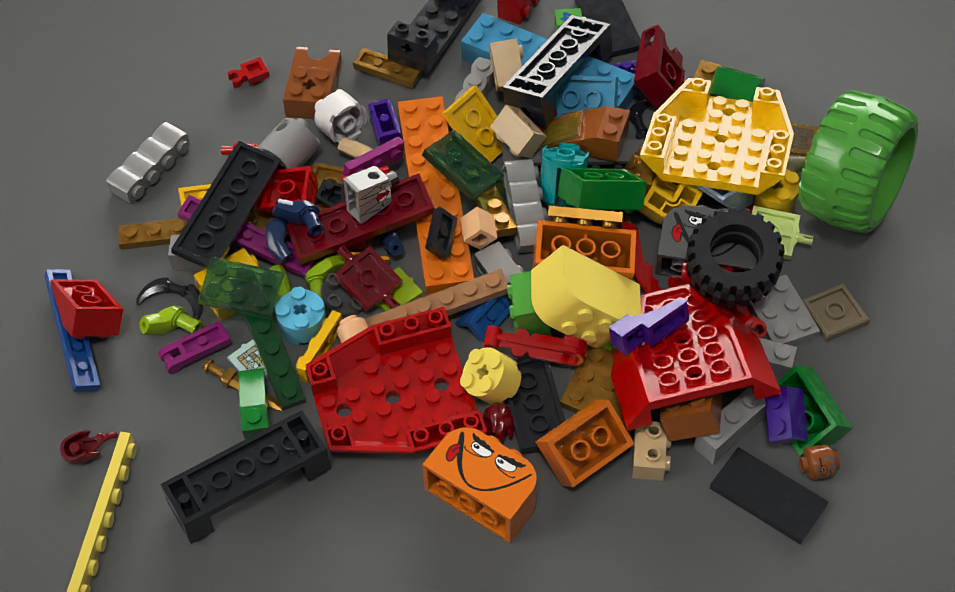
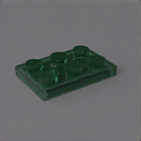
(463, 165)
(241, 288)

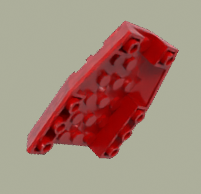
(716, 348)
(387, 360)

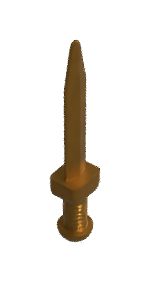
(230, 378)

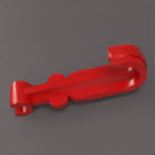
(541, 347)

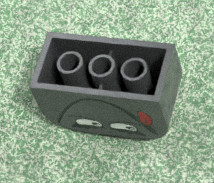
(674, 241)

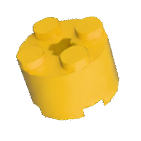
(781, 195)

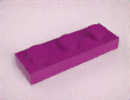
(381, 156)

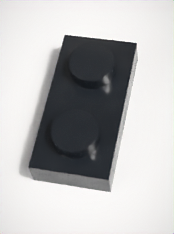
(441, 233)

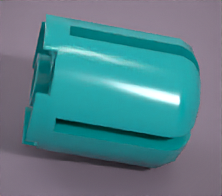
(553, 159)

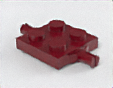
(367, 278)

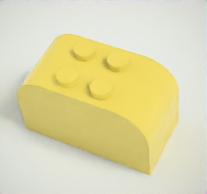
(582, 296)

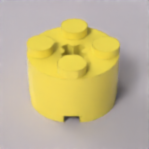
(490, 375)

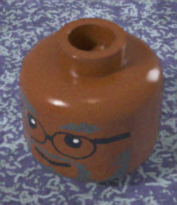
(819, 462)

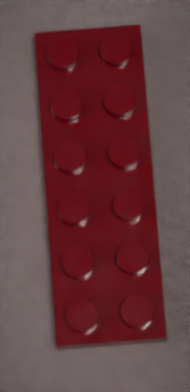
(408, 204)

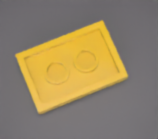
(472, 119)

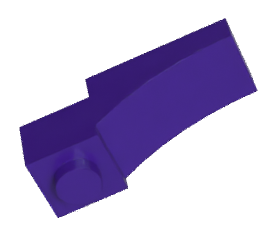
(648, 327)

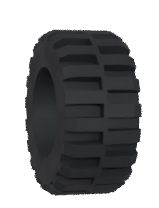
(738, 228)

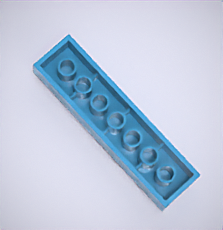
(490, 30)

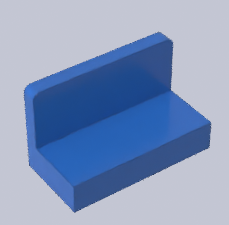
(484, 314)

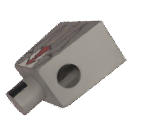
(368, 192)

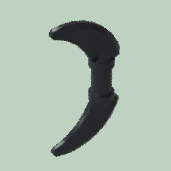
(636, 113)
(163, 284)

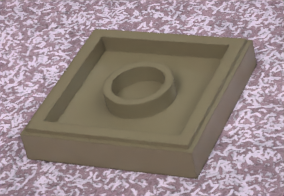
(836, 312)

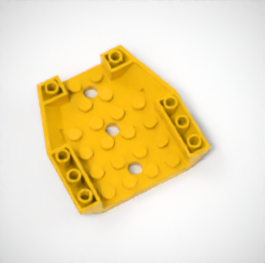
(689, 133)

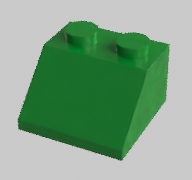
(735, 84)

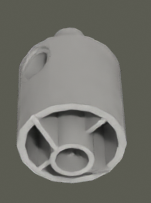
(291, 142)

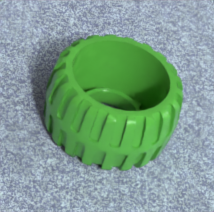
(858, 161)

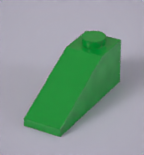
(253, 402)

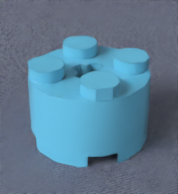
(300, 315)

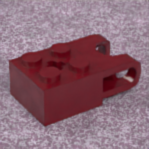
(657, 67)

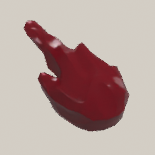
(498, 421)
(80, 448)

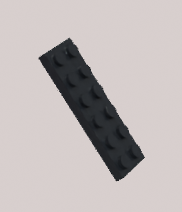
(226, 205)

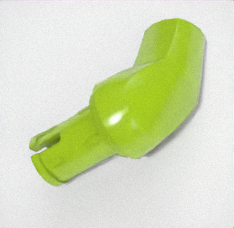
(319, 272)
(169, 320)

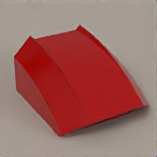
(290, 185)

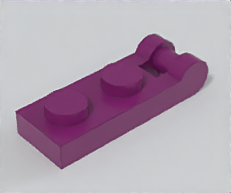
(194, 347)

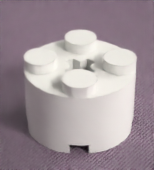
(340, 116)

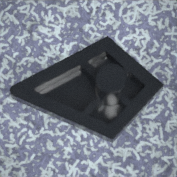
(330, 193)

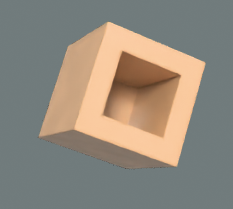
(478, 228)

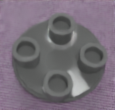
(337, 298)

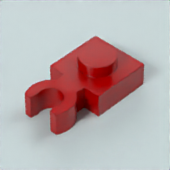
(251, 71)

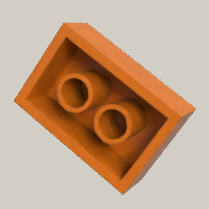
(585, 442)

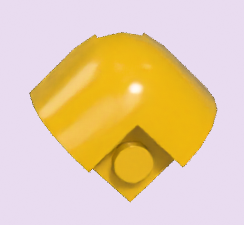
(665, 196)

